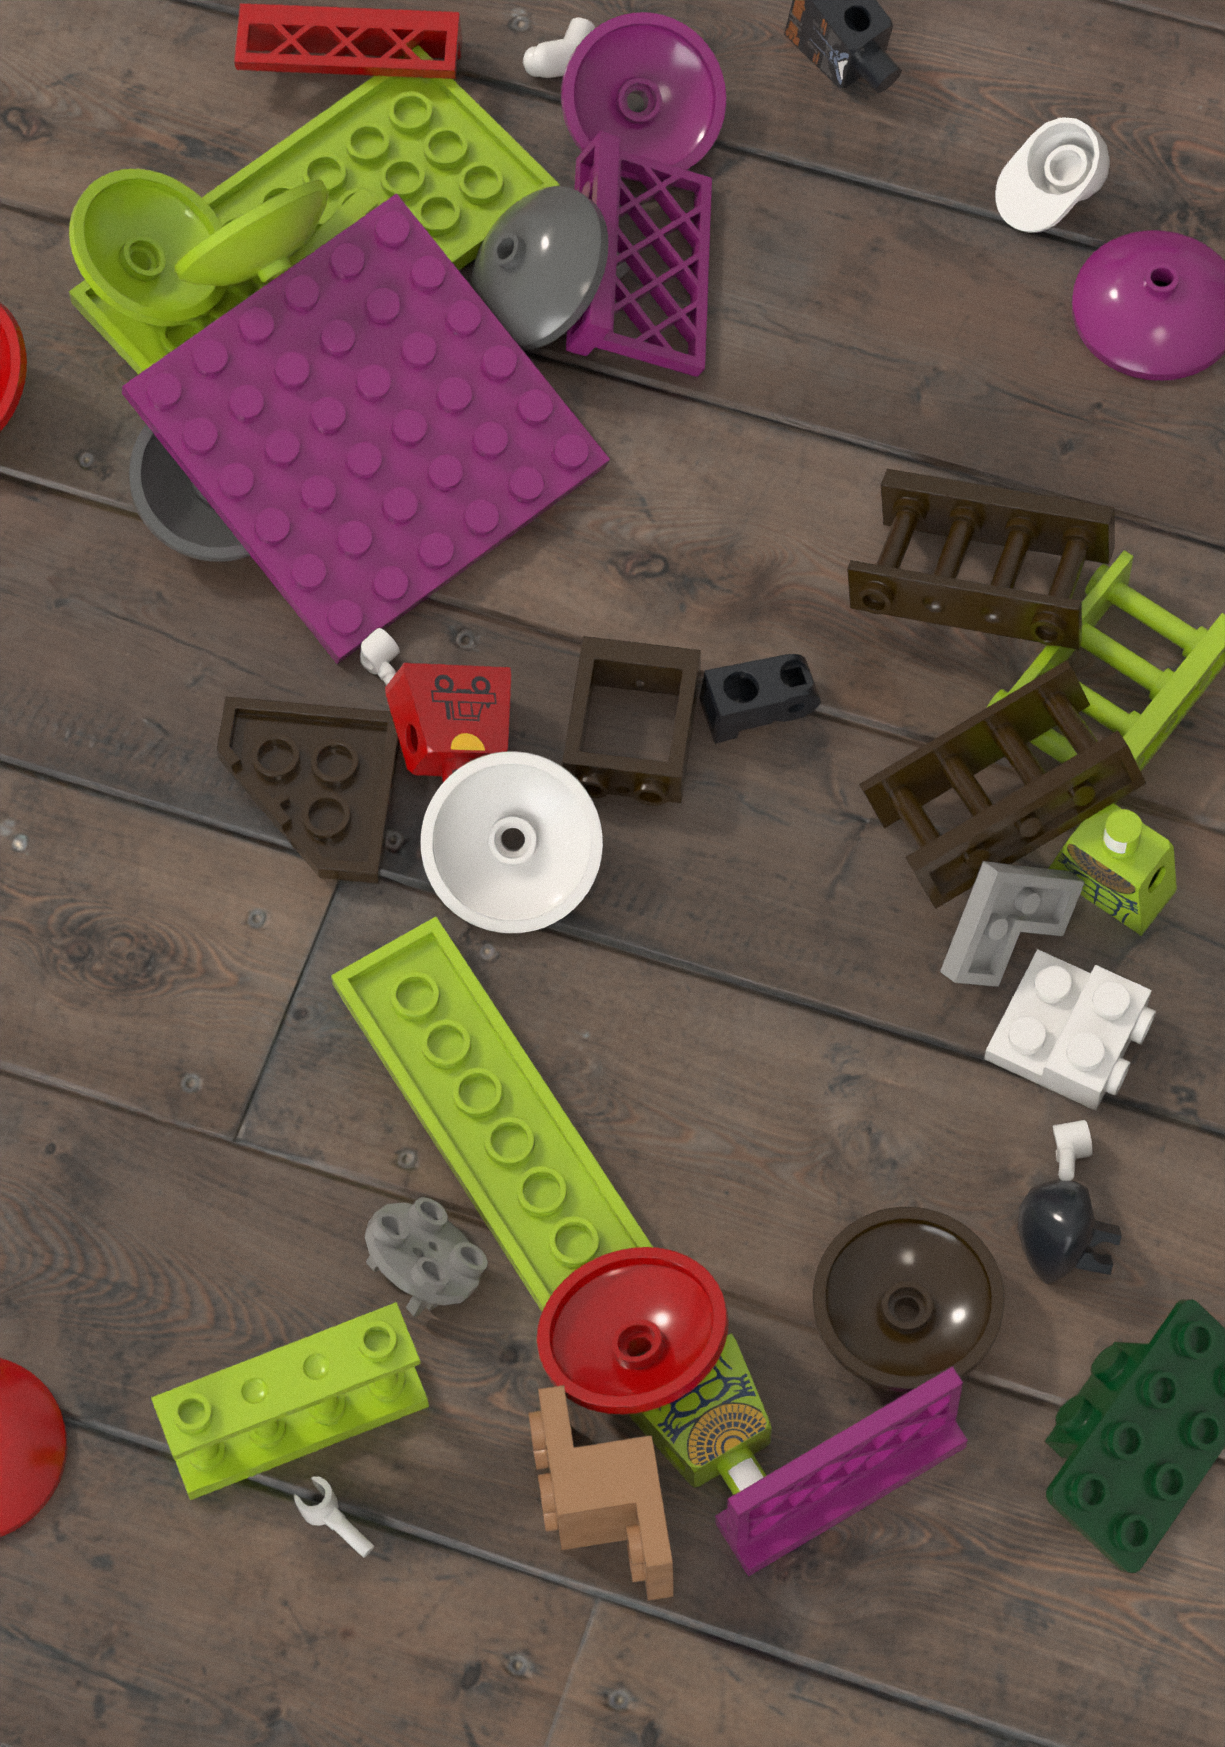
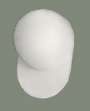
(1050, 174)

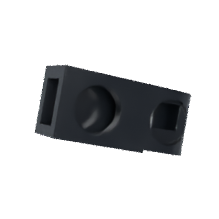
(757, 694)

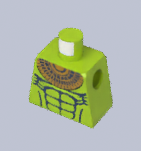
(1123, 866)
(714, 1426)

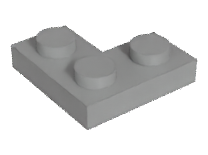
(1001, 906)

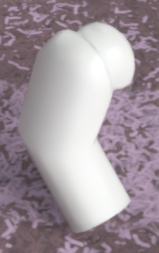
(551, 57)

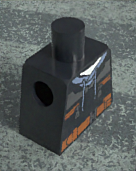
(845, 40)

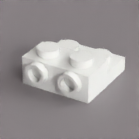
(1071, 1029)

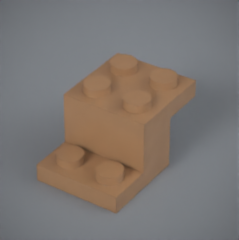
(602, 1493)

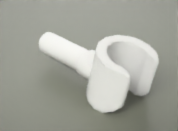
(377, 652)
(1072, 1143)
(329, 1514)

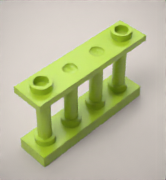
(1170, 691)
(292, 1401)

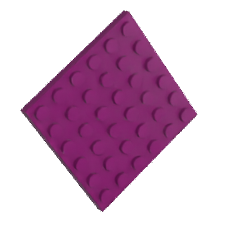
(365, 427)

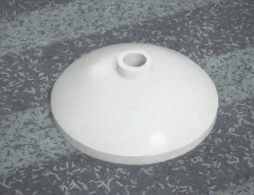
(504, 886)

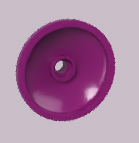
(665, 67)
(1148, 327)

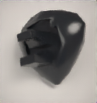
(1059, 1230)

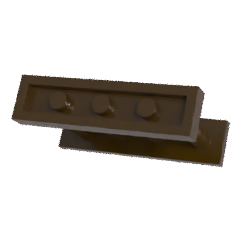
(990, 516)
(1026, 818)

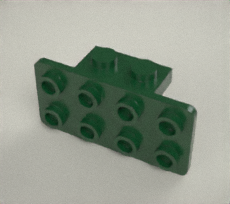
(1141, 1435)

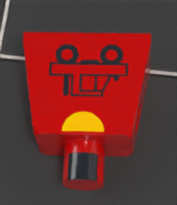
(449, 714)

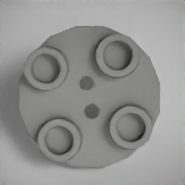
(423, 1254)

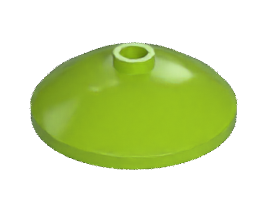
(147, 222)
(257, 240)

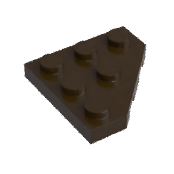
(317, 777)

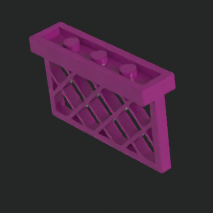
(600, 180)
(844, 1473)

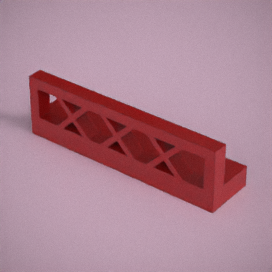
(351, 33)

